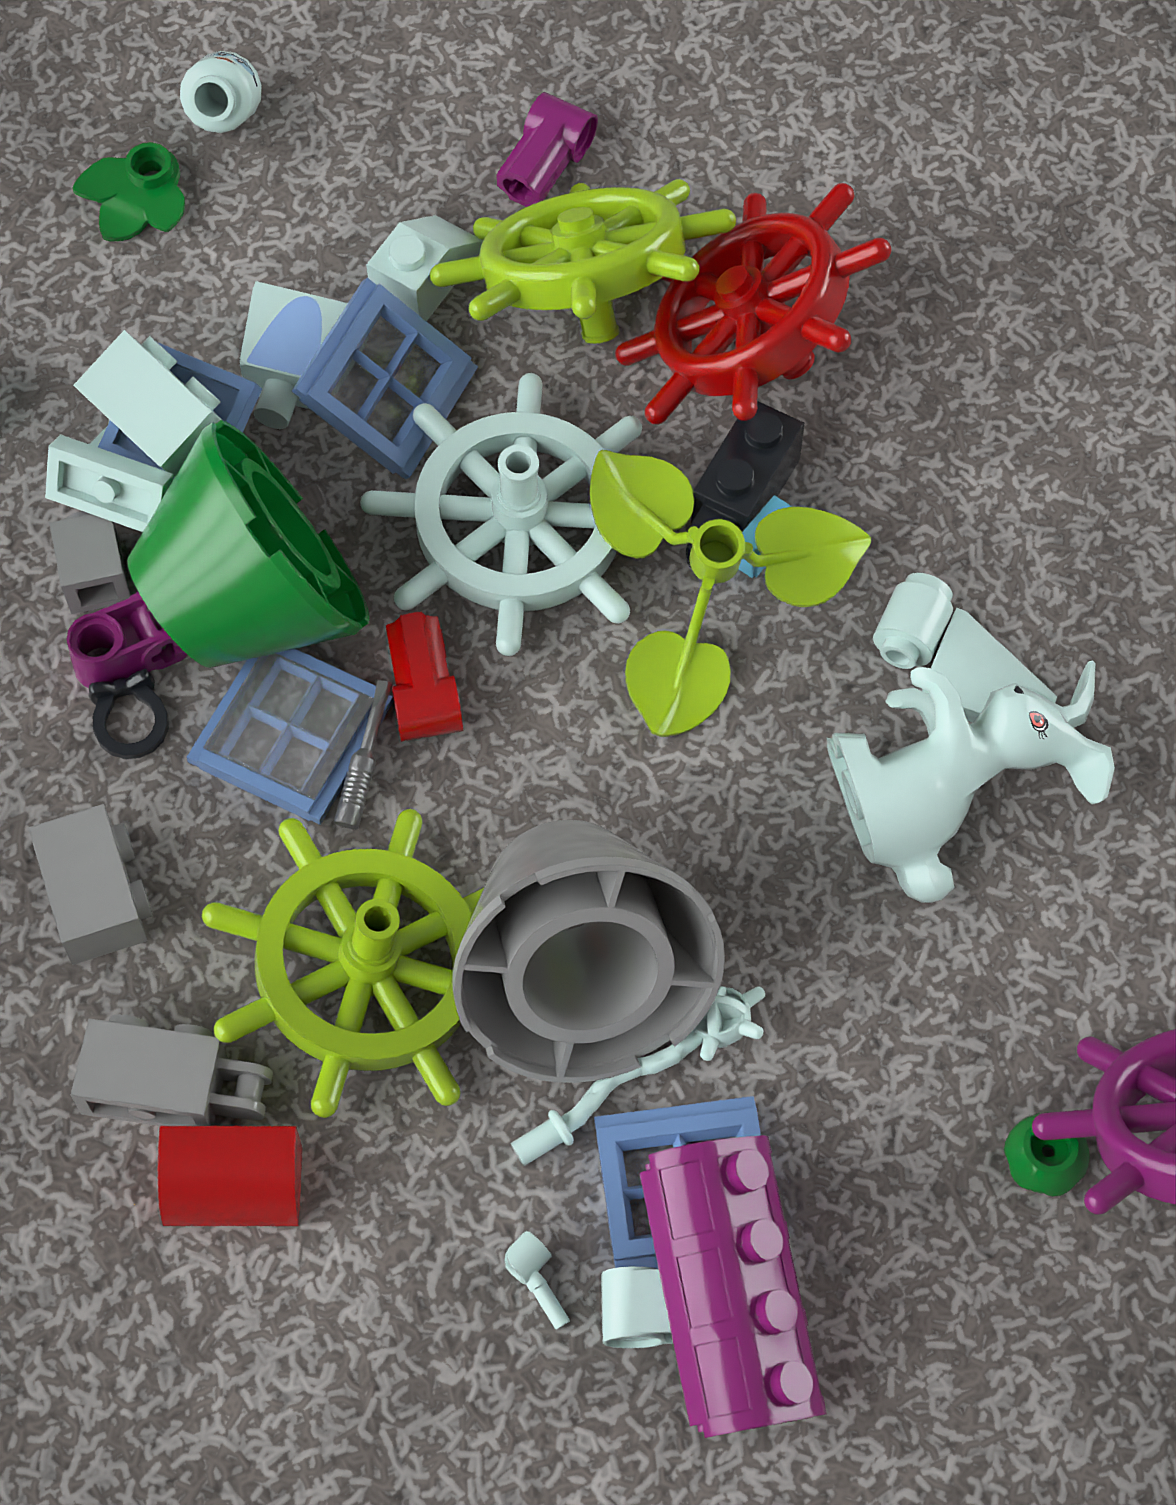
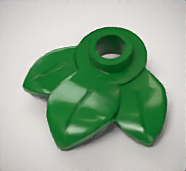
(130, 197)

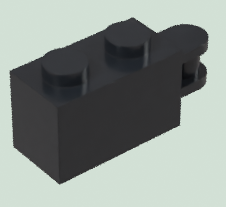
(748, 469)

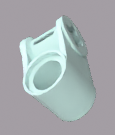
(634, 1308)

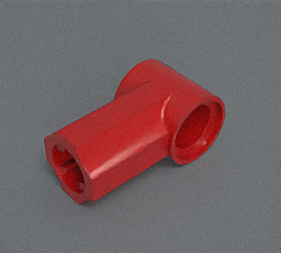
(424, 691)

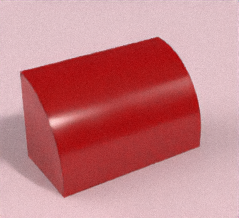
(229, 1175)

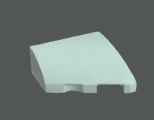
(980, 665)

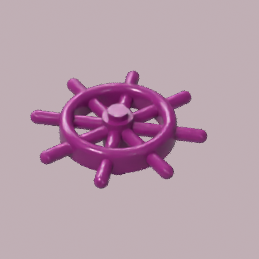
(1115, 1117)

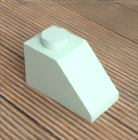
(410, 254)

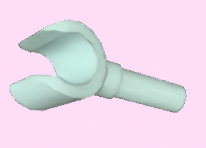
(524, 1261)

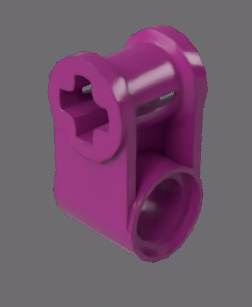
(129, 634)

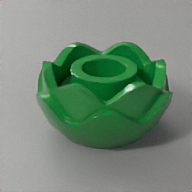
(1040, 1173)

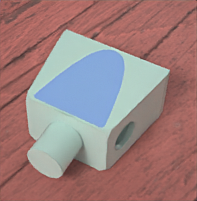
(279, 343)

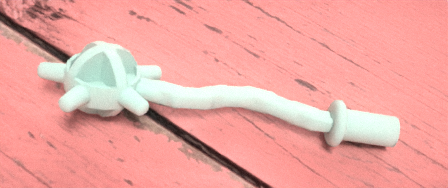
(722, 1025)

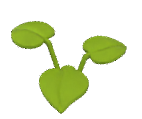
(646, 500)

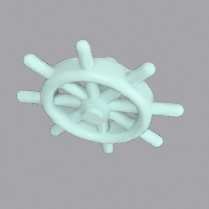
(516, 512)

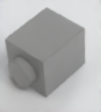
(89, 562)

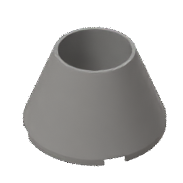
(593, 994)

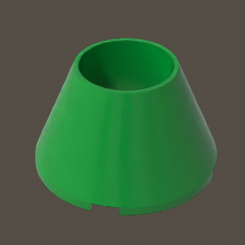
(237, 561)

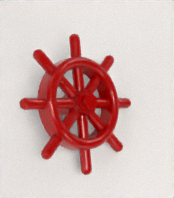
(751, 306)

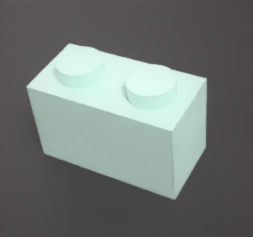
(147, 401)

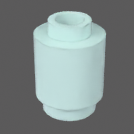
(914, 621)

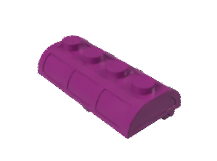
(730, 1286)

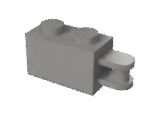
(163, 1075)

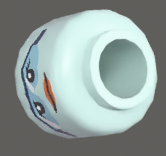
(220, 91)

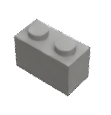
(89, 884)

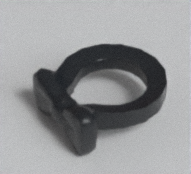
(104, 695)

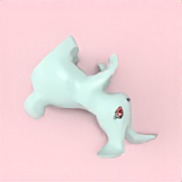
(921, 793)

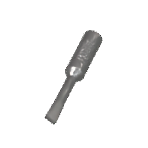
(362, 765)

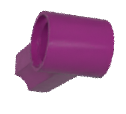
(550, 139)

